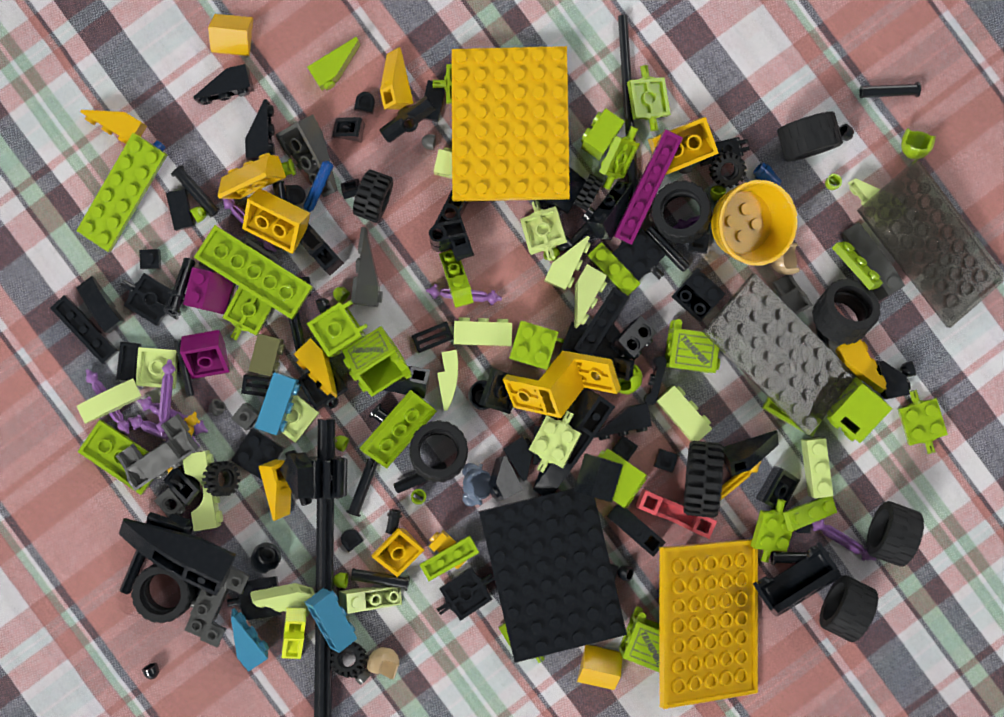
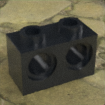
(631, 336)

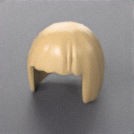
(787, 263)
(383, 662)

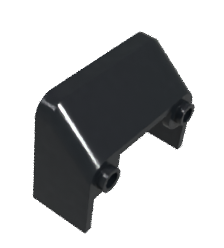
(798, 581)

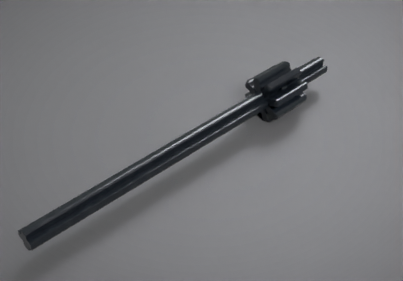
(329, 483)

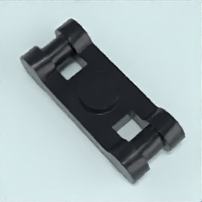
(655, 380)

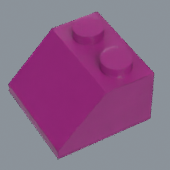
(208, 291)
(204, 354)

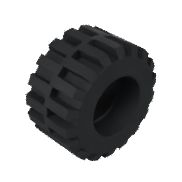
(372, 195)

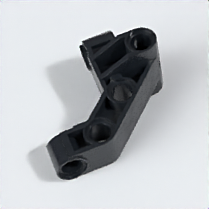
(451, 231)

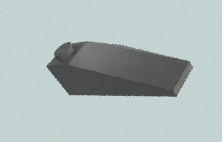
(307, 146)
(876, 260)
(366, 286)

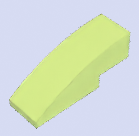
(449, 377)
(109, 401)

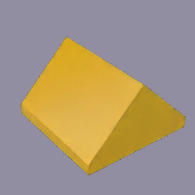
(230, 34)
(398, 551)
(600, 667)

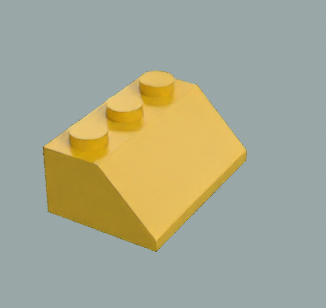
(694, 147)
(251, 177)
(275, 220)

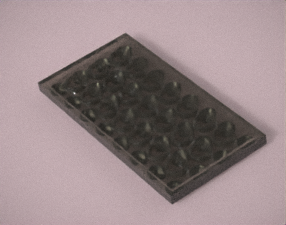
(932, 243)
(779, 354)

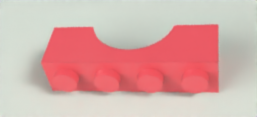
(673, 511)

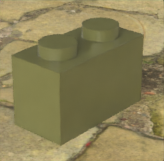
(266, 355)

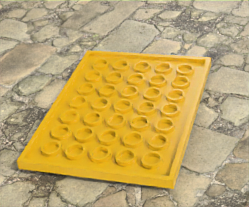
(510, 124)
(707, 622)

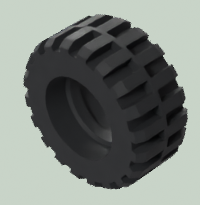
(703, 479)

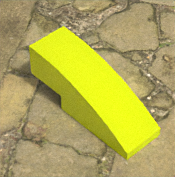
(293, 633)

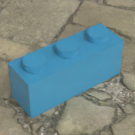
(277, 404)
(331, 619)

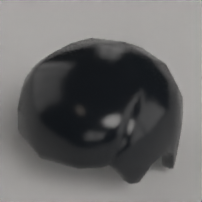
(475, 394)
(265, 557)

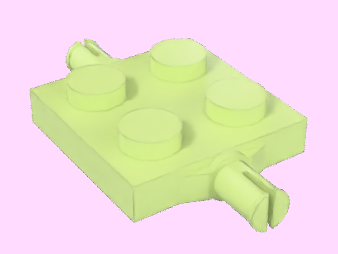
(543, 230)
(555, 441)

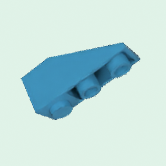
(248, 646)

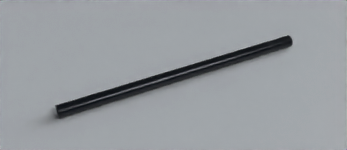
(626, 76)

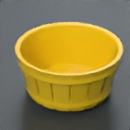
(755, 222)

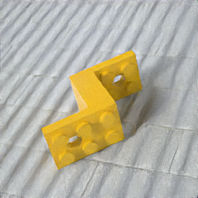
(562, 383)

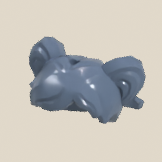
(475, 484)

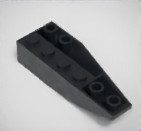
(589, 415)
(181, 554)

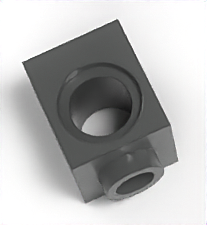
(246, 416)
(163, 502)

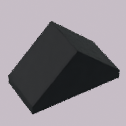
(349, 128)
(182, 485)

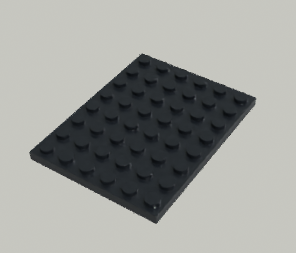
(552, 573)

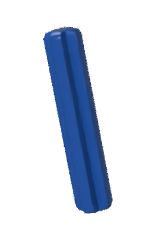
(318, 185)

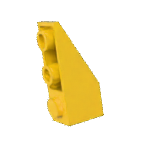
(395, 85)
(116, 122)
(857, 359)
(318, 363)
(276, 489)

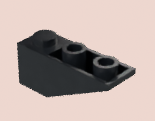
(228, 83)
(259, 137)
(610, 211)
(417, 382)
(630, 418)
(749, 452)
(636, 529)

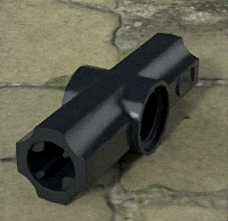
(401, 125)

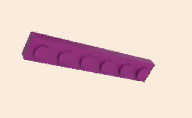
(648, 186)

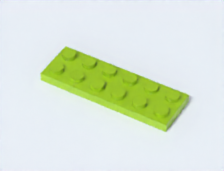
(121, 192)
(253, 272)

